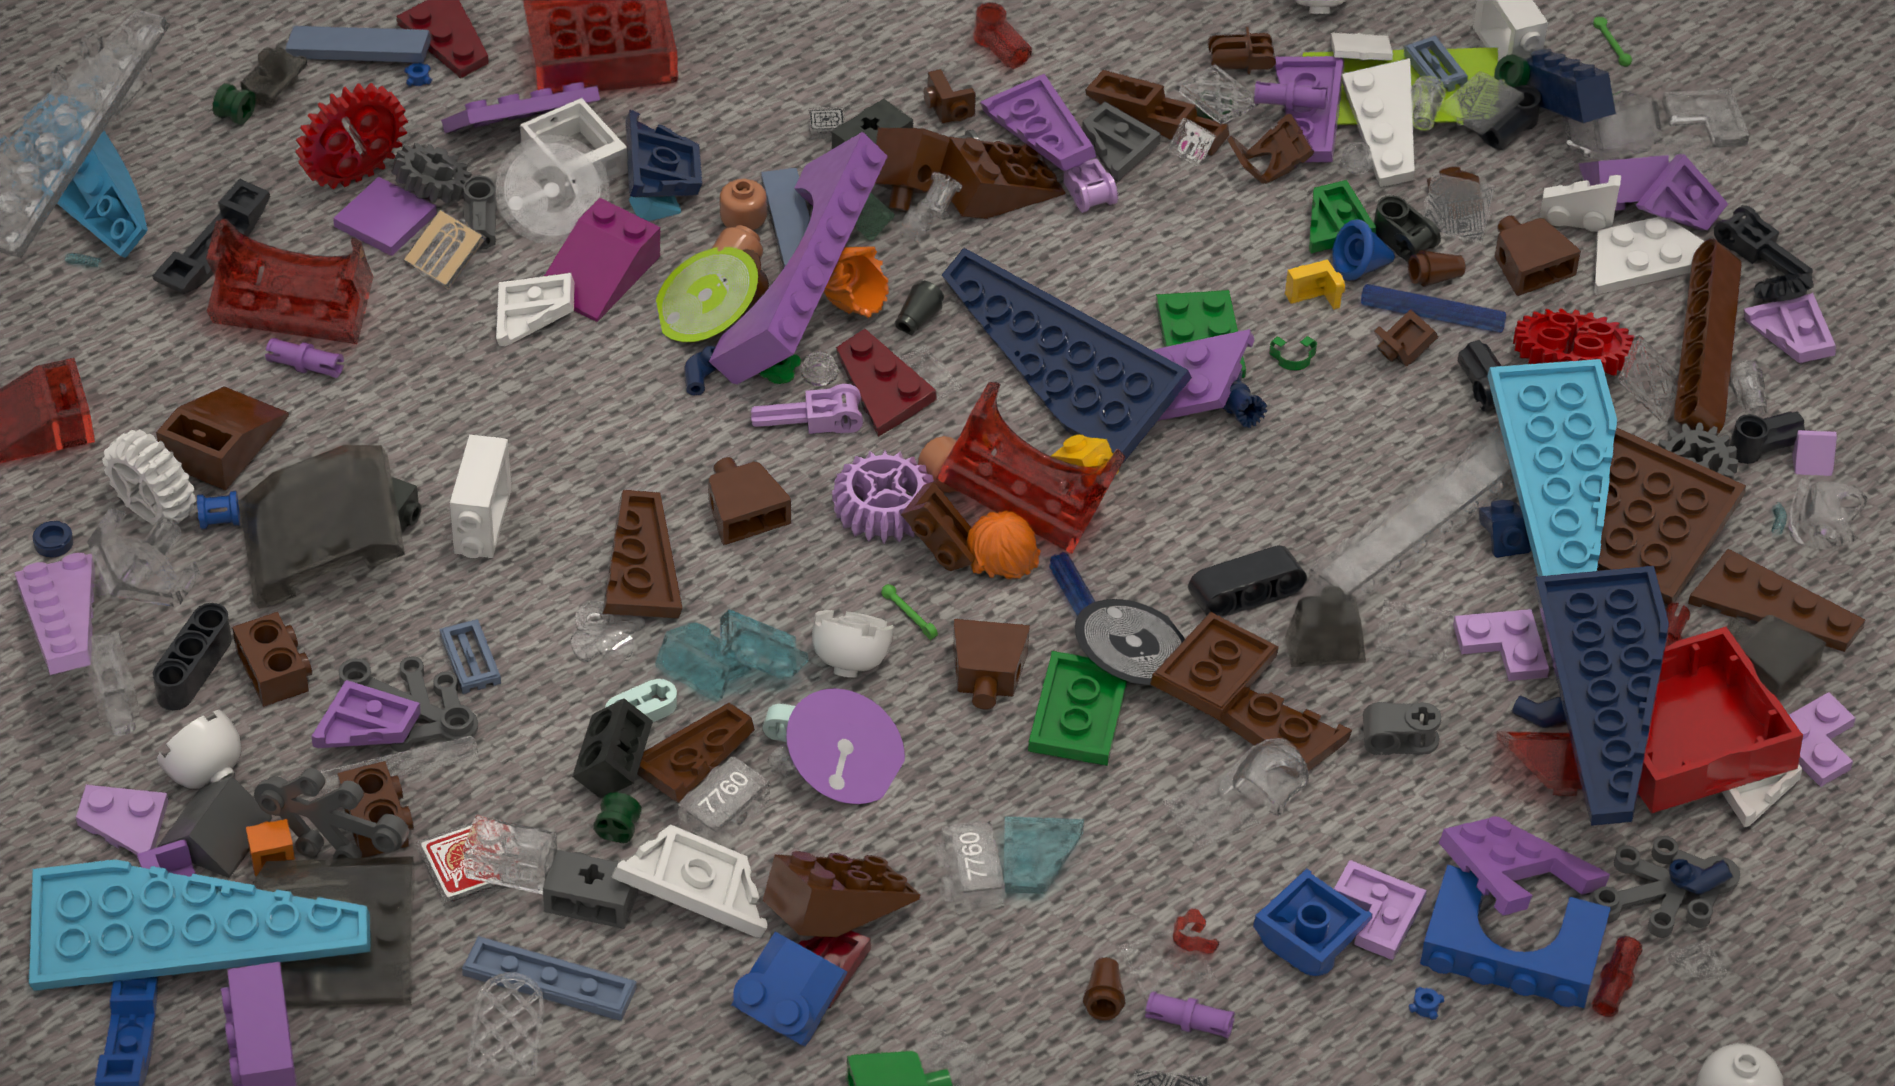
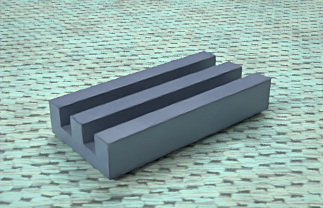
(1428, 65)
(477, 679)

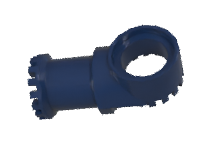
(1244, 405)

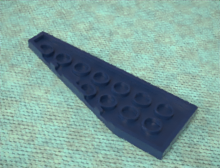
(1075, 364)
(1607, 659)

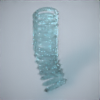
(80, 259)
(1779, 509)

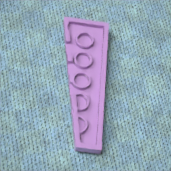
(61, 609)

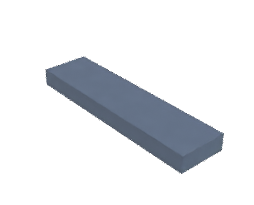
(359, 44)
(786, 210)
(557, 979)

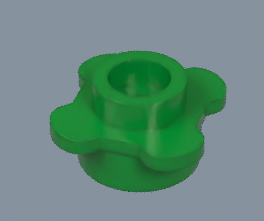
(783, 370)

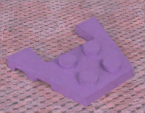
(1505, 853)

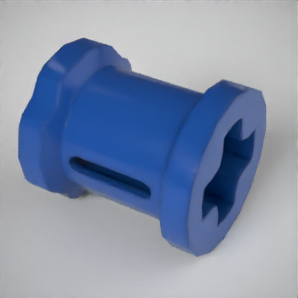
(207, 518)

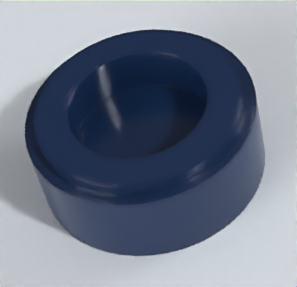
(53, 539)

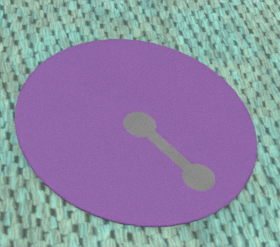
(844, 745)

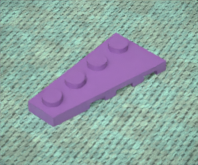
(512, 107)
(1042, 121)
(1316, 123)

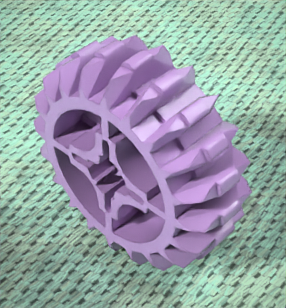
(883, 485)

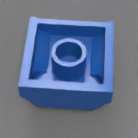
(1310, 924)
(788, 988)

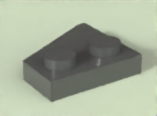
(1119, 139)

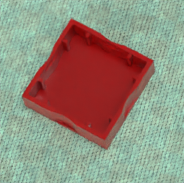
(1713, 724)

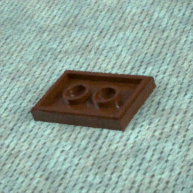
(1214, 665)

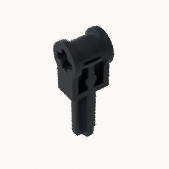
(1755, 240)

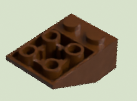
(997, 177)
(219, 434)
(834, 892)

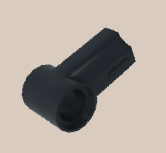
(1520, 118)
(1476, 361)
(1760, 435)

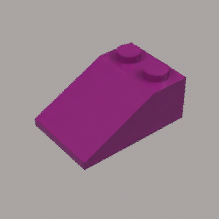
(606, 256)

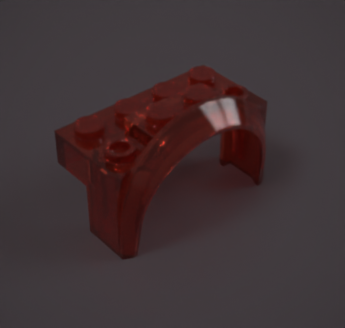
(297, 290)
(1024, 477)

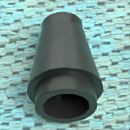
(920, 306)

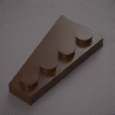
(641, 562)
(1754, 591)

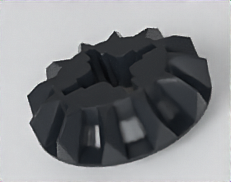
(1783, 287)

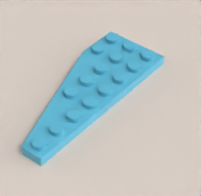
(1560, 454)
(144, 923)

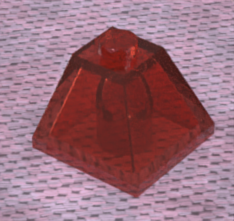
(1546, 757)

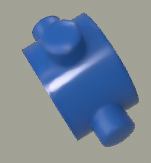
(418, 74)
(1426, 1002)

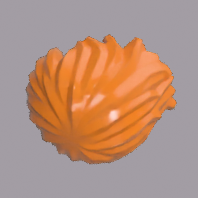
(858, 282)
(1003, 545)

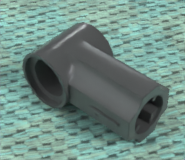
(481, 207)

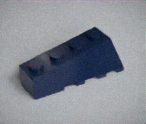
(1570, 86)

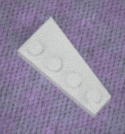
(1384, 118)

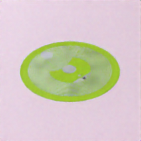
(706, 294)

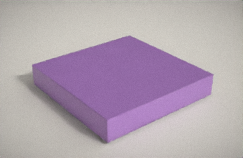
(385, 216)

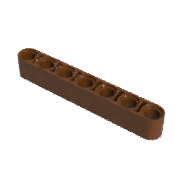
(1708, 337)

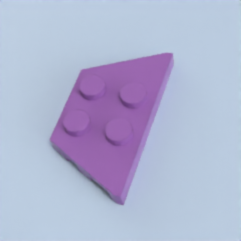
(1213, 369)

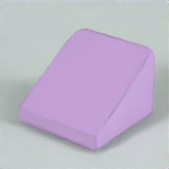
(1814, 452)

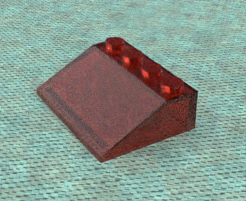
(600, 43)

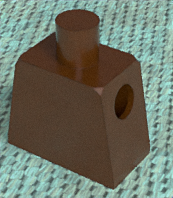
(909, 163)
(1534, 254)
(746, 500)
(989, 659)

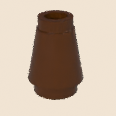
(1434, 267)
(1104, 990)

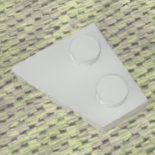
(1581, 204)

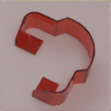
(1193, 943)

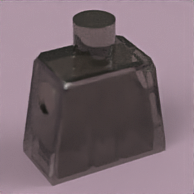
(1326, 630)
(1778, 652)

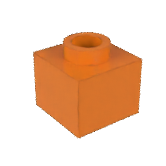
(269, 843)

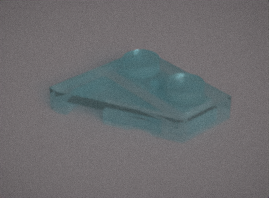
(1037, 851)

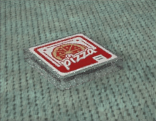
(444, 863)

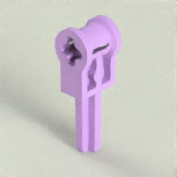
(1090, 185)
(821, 411)

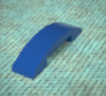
(129, 1033)

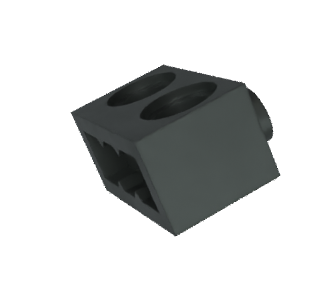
(612, 748)

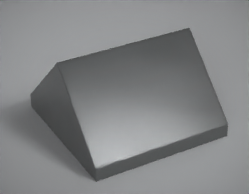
(216, 826)

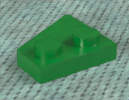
(1331, 209)

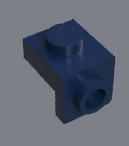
(1506, 527)

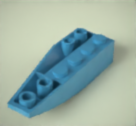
(106, 199)

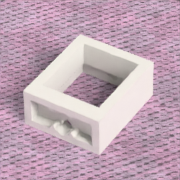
(1510, 25)
(581, 118)
(480, 496)

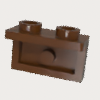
(939, 527)

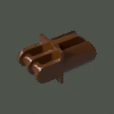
(1242, 51)

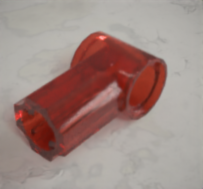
(999, 36)

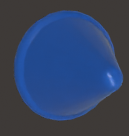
(1359, 251)

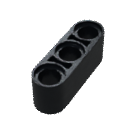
(1247, 581)
(192, 656)

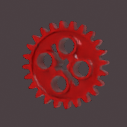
(328, 149)
(1572, 338)

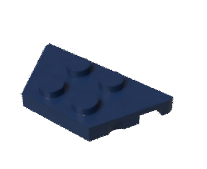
(660, 161)

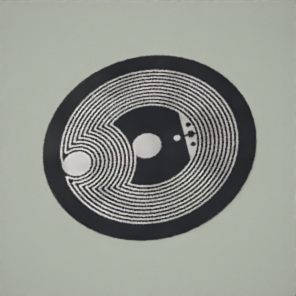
(1126, 638)

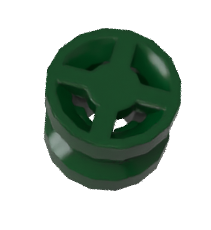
(233, 103)
(617, 817)

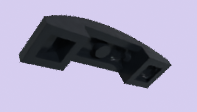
(190, 270)

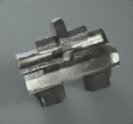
(273, 74)

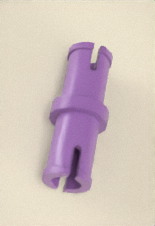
(1291, 95)
(304, 357)
(1189, 1014)

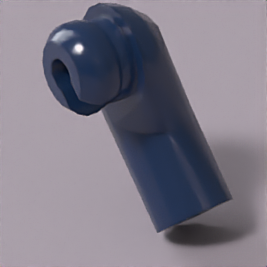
(697, 369)
(1543, 714)
(1698, 879)

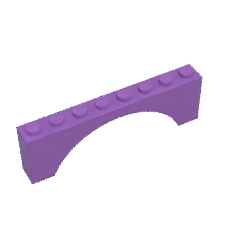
(772, 329)

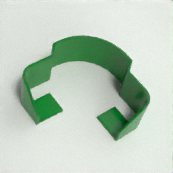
(1293, 365)

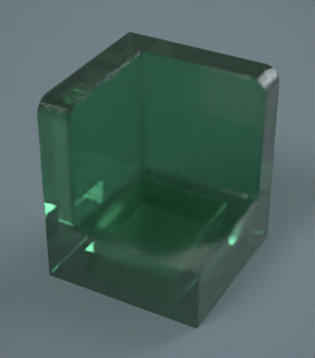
(873, 217)

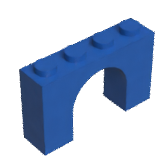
(1555, 972)

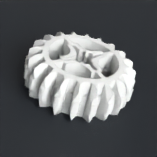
(148, 477)

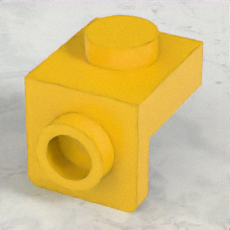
(1314, 281)
(1084, 451)

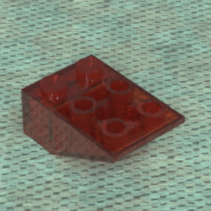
(44, 412)

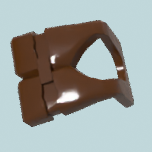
(1284, 143)

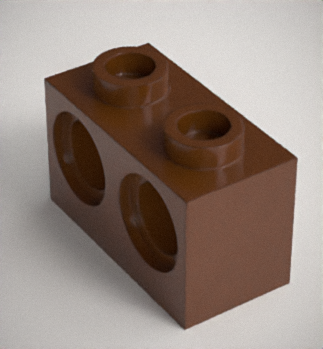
(271, 658)
(380, 798)

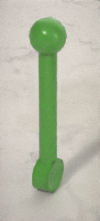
(1624, 58)
(889, 592)

